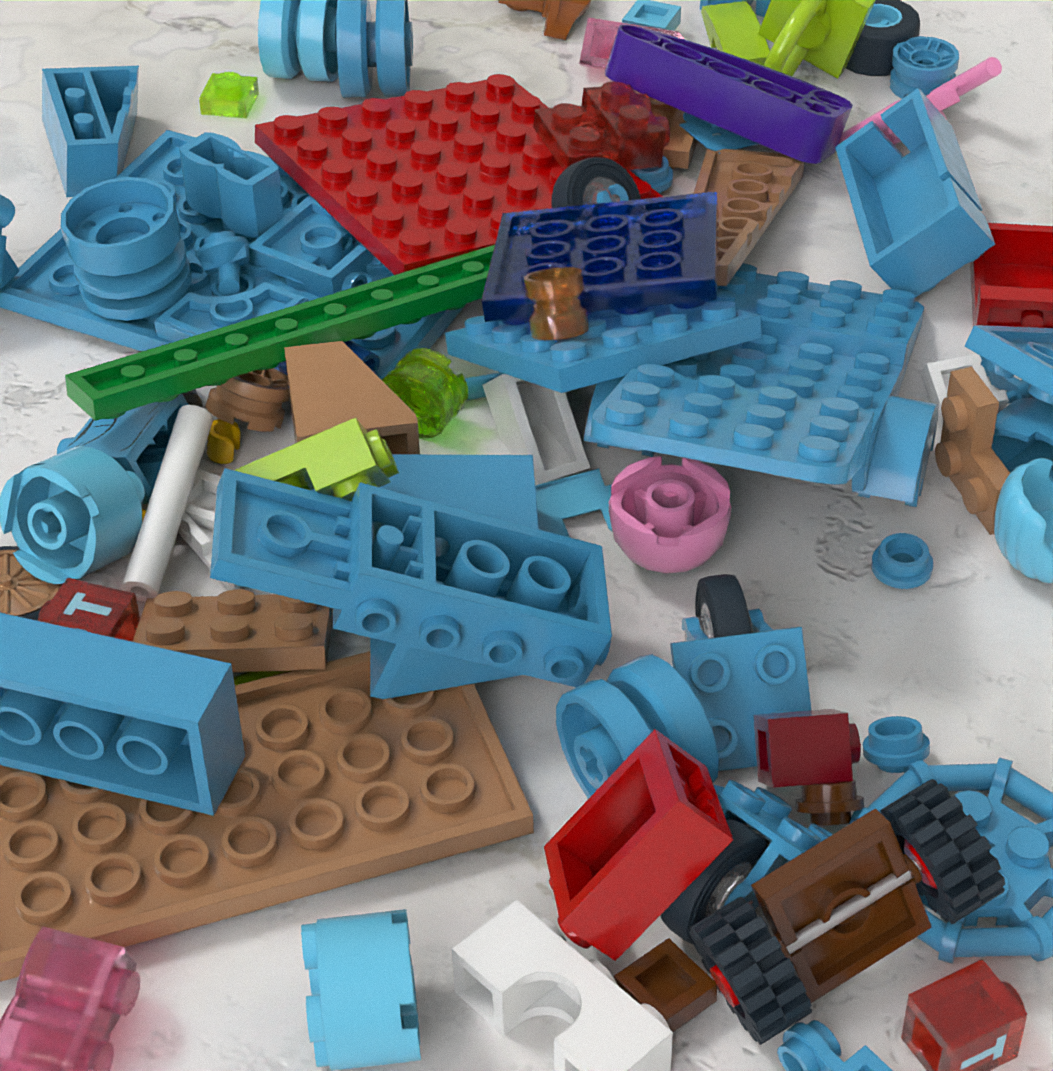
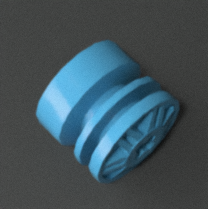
(126, 248)

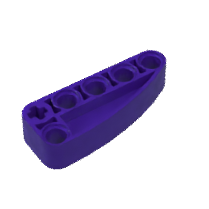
(731, 92)

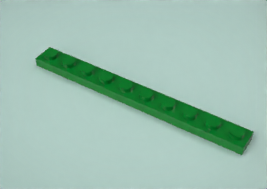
(259, 342)

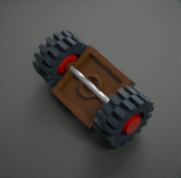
(846, 907)

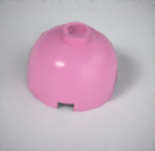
(669, 513)

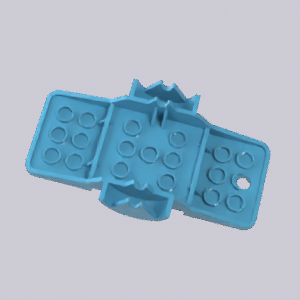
(796, 404)

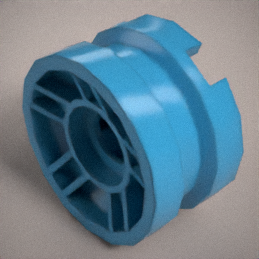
(922, 65)

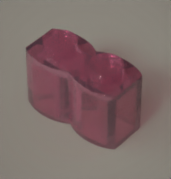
(67, 1004)

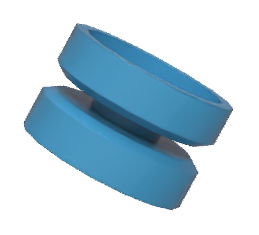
(372, 44)
(611, 718)

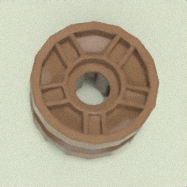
(251, 399)

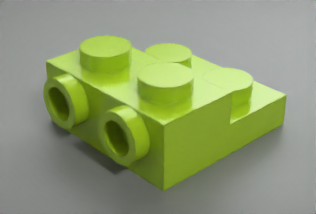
(330, 461)

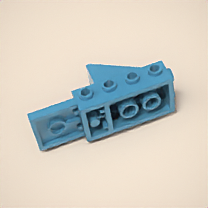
(437, 611)

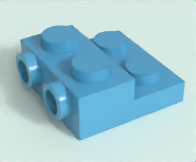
(304, 241)

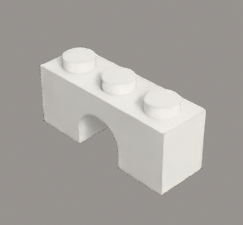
(527, 969)

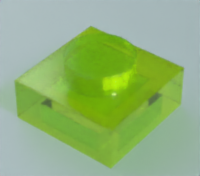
(229, 95)

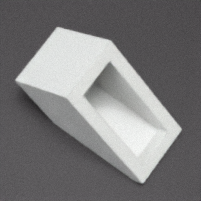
(536, 424)

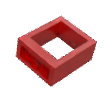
(635, 846)

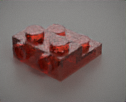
(608, 125)

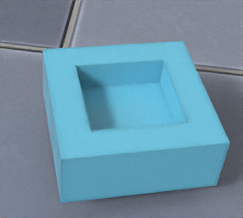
(654, 15)

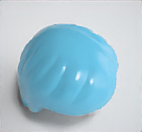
(1026, 519)

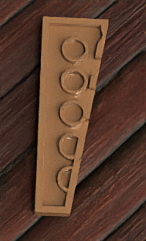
(749, 194)

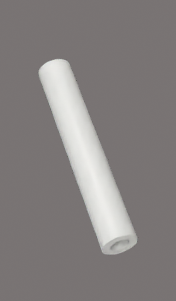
(167, 503)

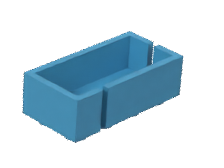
(917, 208)

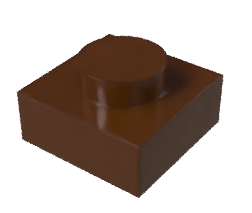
(669, 983)

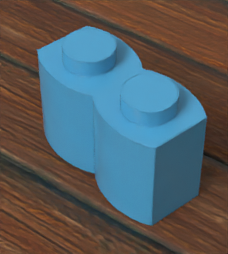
(231, 184)

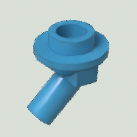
(223, 255)

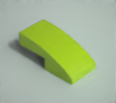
(735, 31)

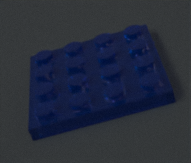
(627, 251)

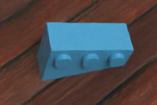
(89, 121)

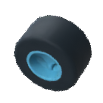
(886, 26)

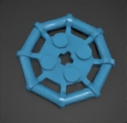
(1015, 843)

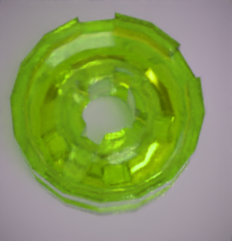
(428, 389)

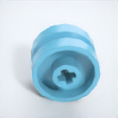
(298, 37)

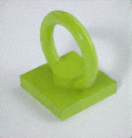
(813, 32)

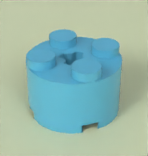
(72, 514)
(361, 990)

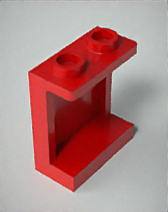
(1014, 278)

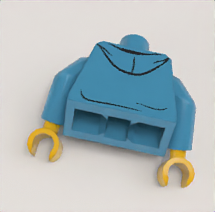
(142, 436)

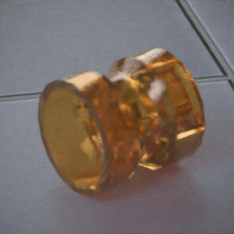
(556, 308)

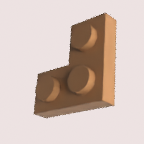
(966, 444)

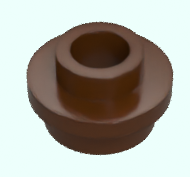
(830, 802)

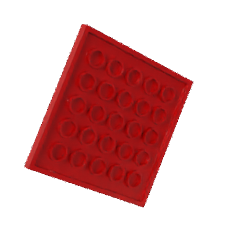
(422, 169)

